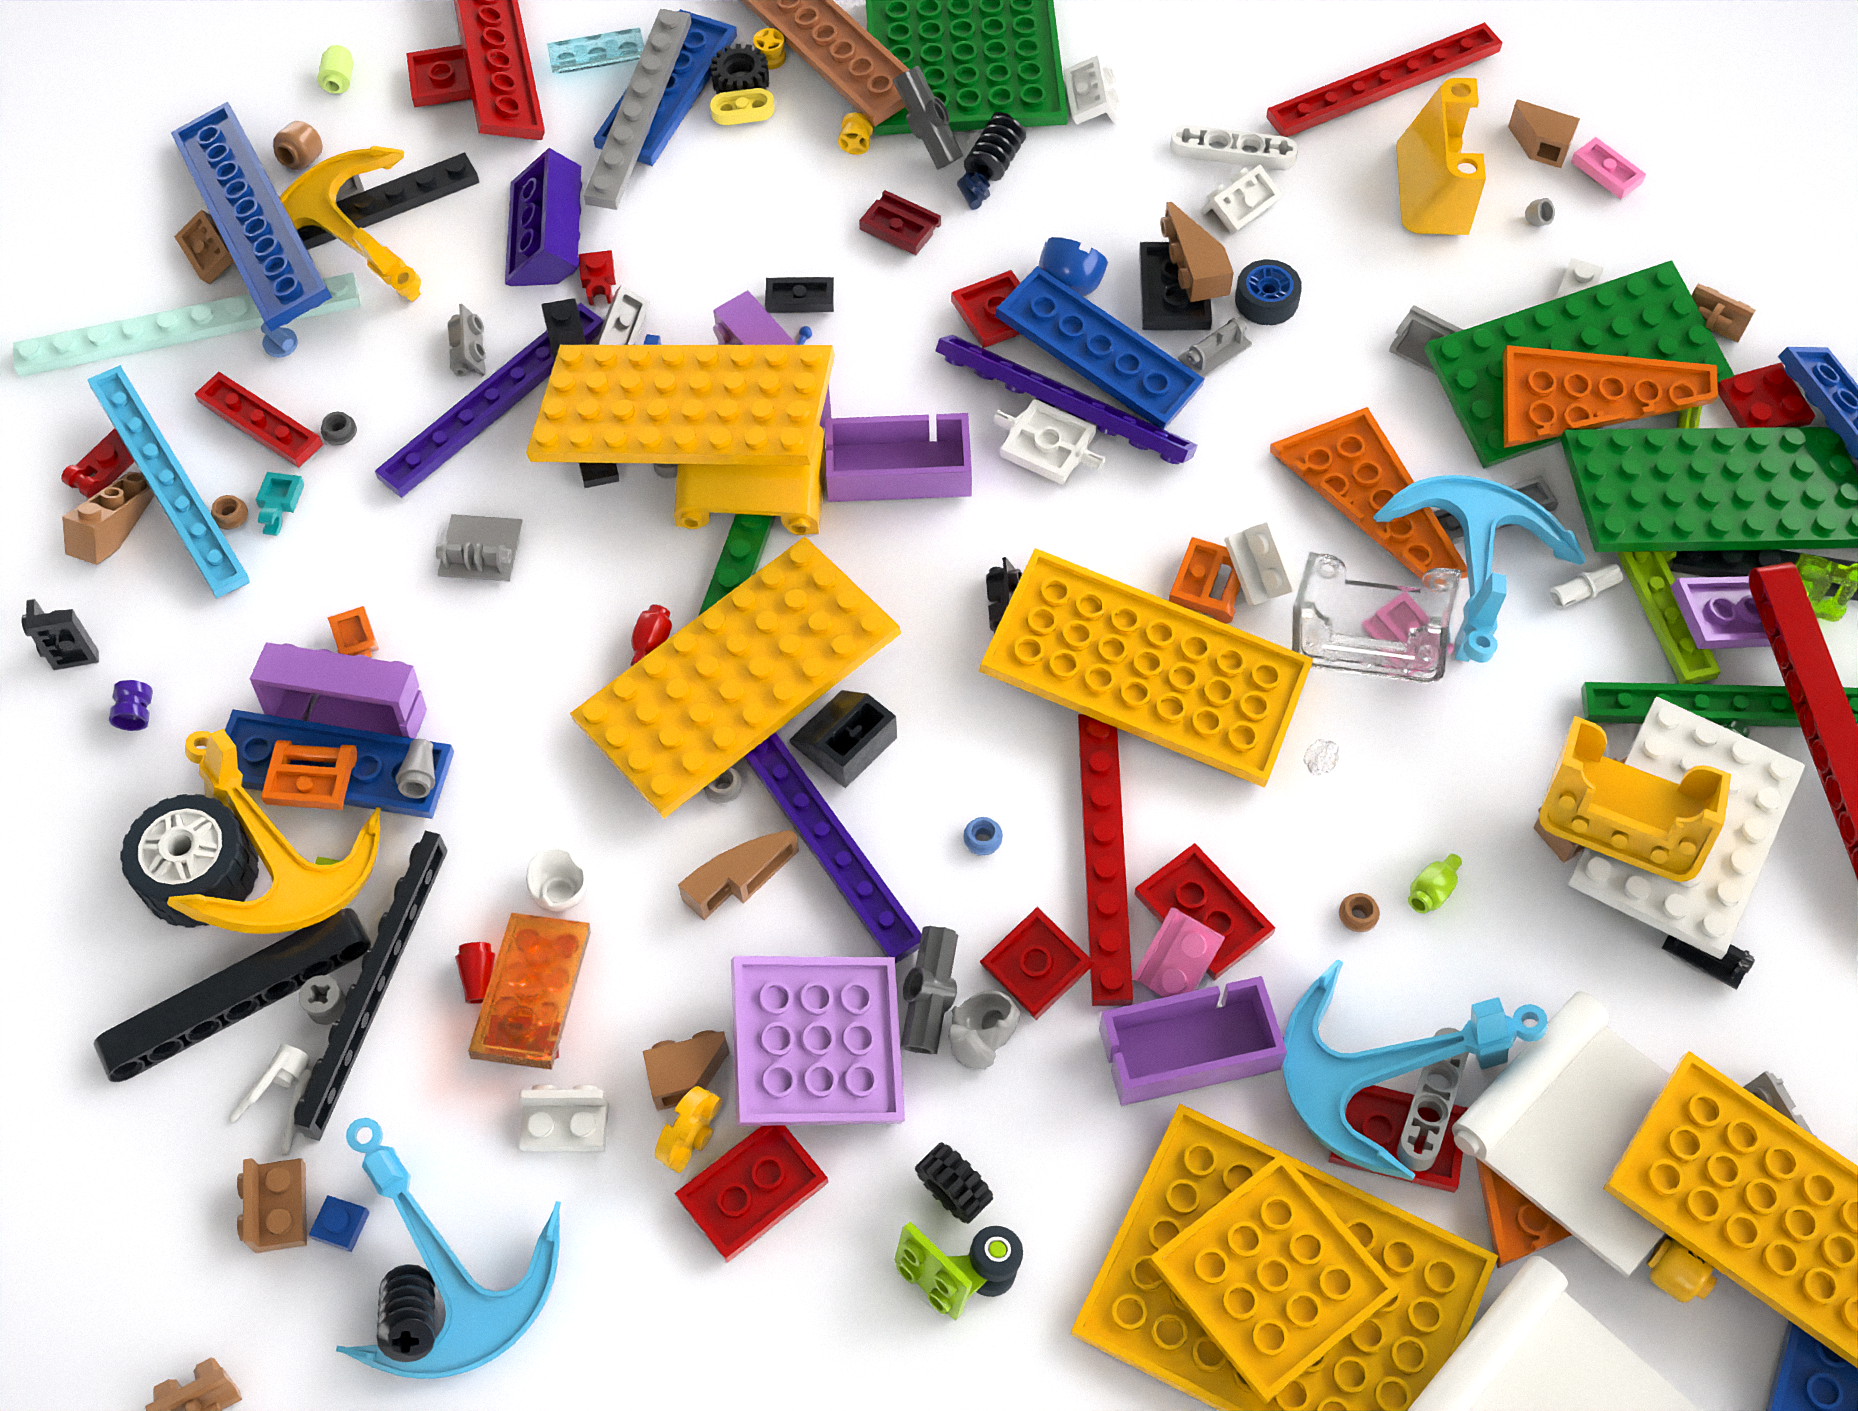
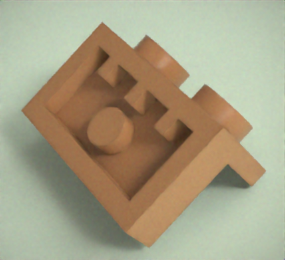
(204, 247)
(272, 1205)

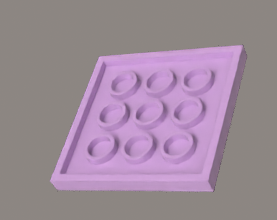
(816, 1041)

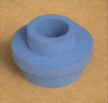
(986, 826)

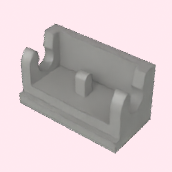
(1415, 332)

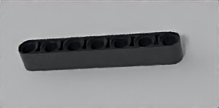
(230, 995)

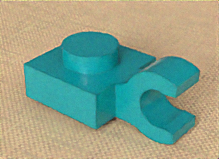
(277, 495)

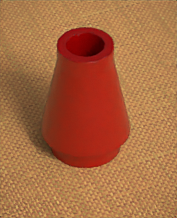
(475, 969)

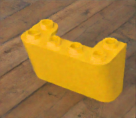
(1431, 187)

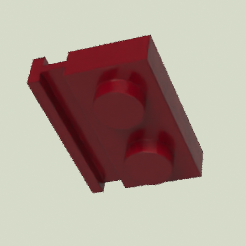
(900, 222)

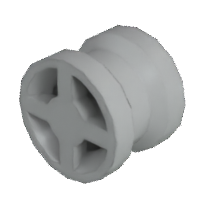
(330, 1007)

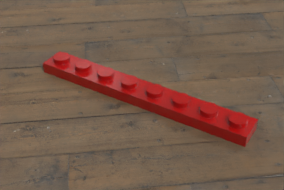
(1383, 80)
(1104, 864)

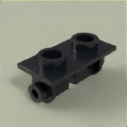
(1001, 586)
(1727, 970)

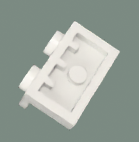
(1091, 90)
(1244, 199)
(1263, 562)
(563, 1119)

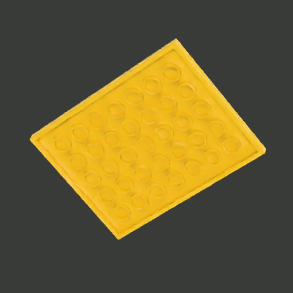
(1372, 1369)

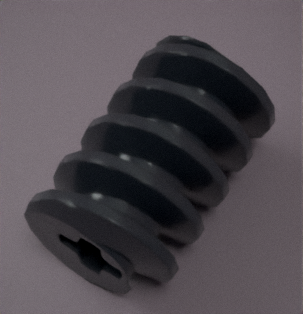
(995, 147)
(406, 1313)

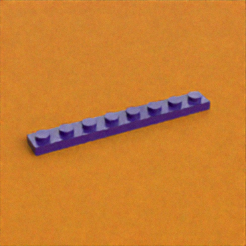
(476, 411)
(1108, 418)
(834, 849)

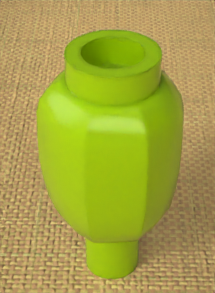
(1434, 884)

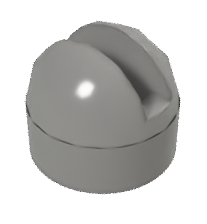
(1540, 212)

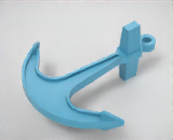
(1481, 508)
(1325, 1080)
(477, 1320)

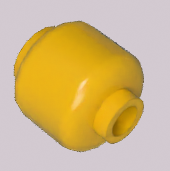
(1680, 1271)

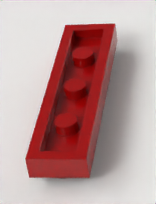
(258, 419)

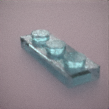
(595, 51)

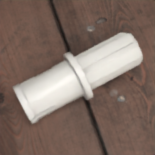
(1585, 586)

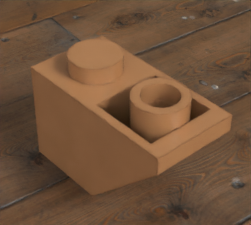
(1543, 132)
(683, 1065)

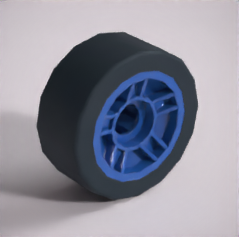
(1268, 292)

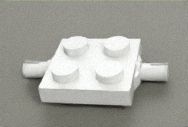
(1048, 441)

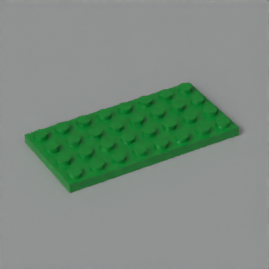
(1629, 316)
(1714, 488)

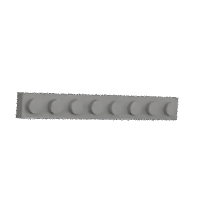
(637, 110)

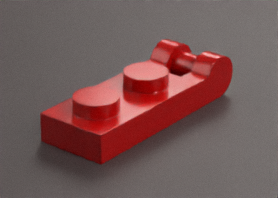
(105, 460)

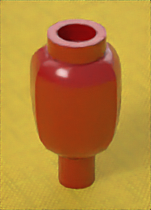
(650, 631)

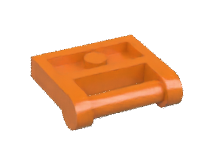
(1197, 579)
(308, 785)

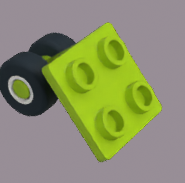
(953, 1279)

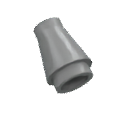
(417, 770)

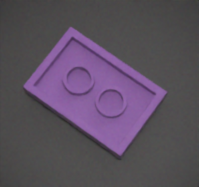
(1720, 612)

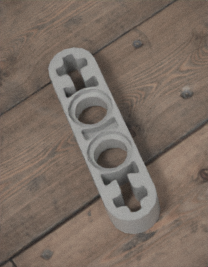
(1439, 1100)

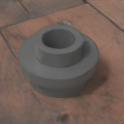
(338, 421)

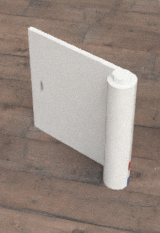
(1563, 1123)
(1545, 1355)

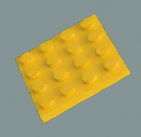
(1273, 1277)

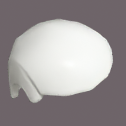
(556, 879)

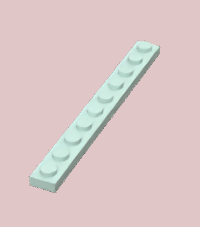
(161, 330)

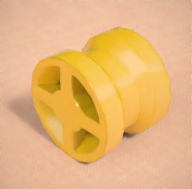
(771, 43)
(855, 133)

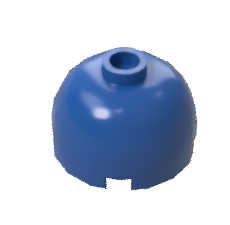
(1073, 266)

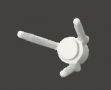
(284, 1069)

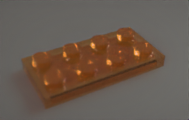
(530, 991)

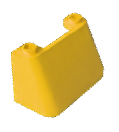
(770, 490)
(1633, 812)

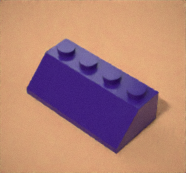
(544, 222)

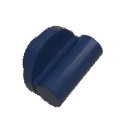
(974, 189)

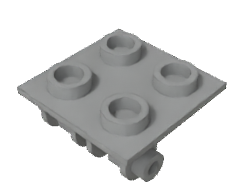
(479, 547)

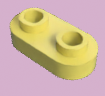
(742, 106)

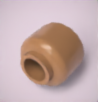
(297, 145)

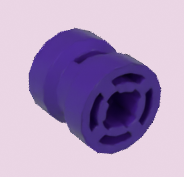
(131, 704)

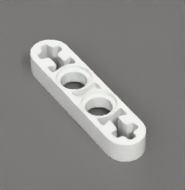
(1233, 151)

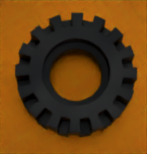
(739, 61)
(954, 1182)

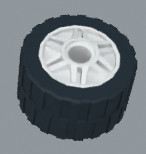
(188, 850)

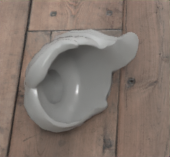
(982, 1027)

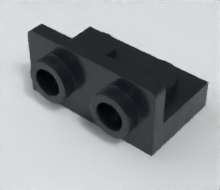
(59, 636)

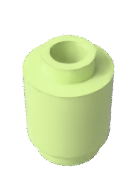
(335, 69)

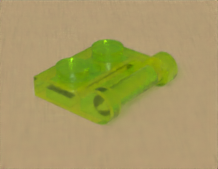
(1817, 578)

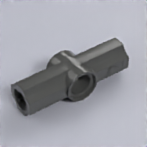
(927, 117)
(929, 990)

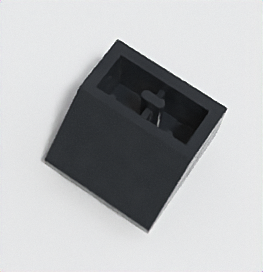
(847, 735)

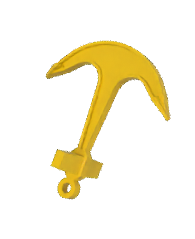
(313, 202)
(300, 889)

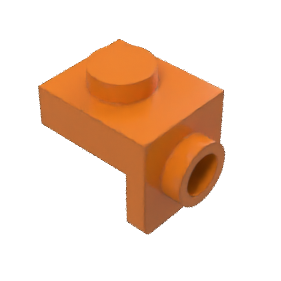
(353, 632)

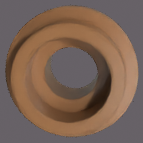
(229, 504)
(1360, 902)

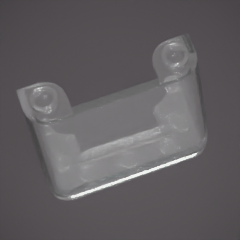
(1374, 625)

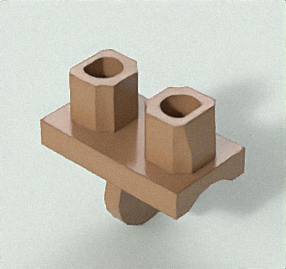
(1722, 312)
(209, 1392)

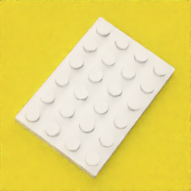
(1760, 789)

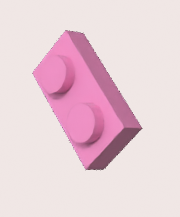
(1608, 168)

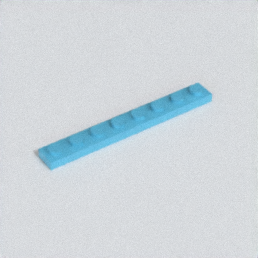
(169, 482)

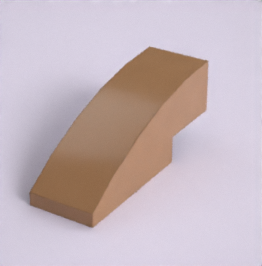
(737, 872)

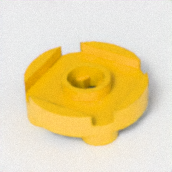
(689, 1129)

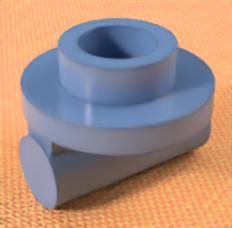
(279, 342)

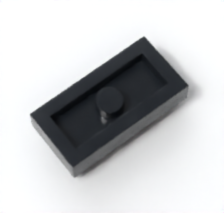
(799, 294)

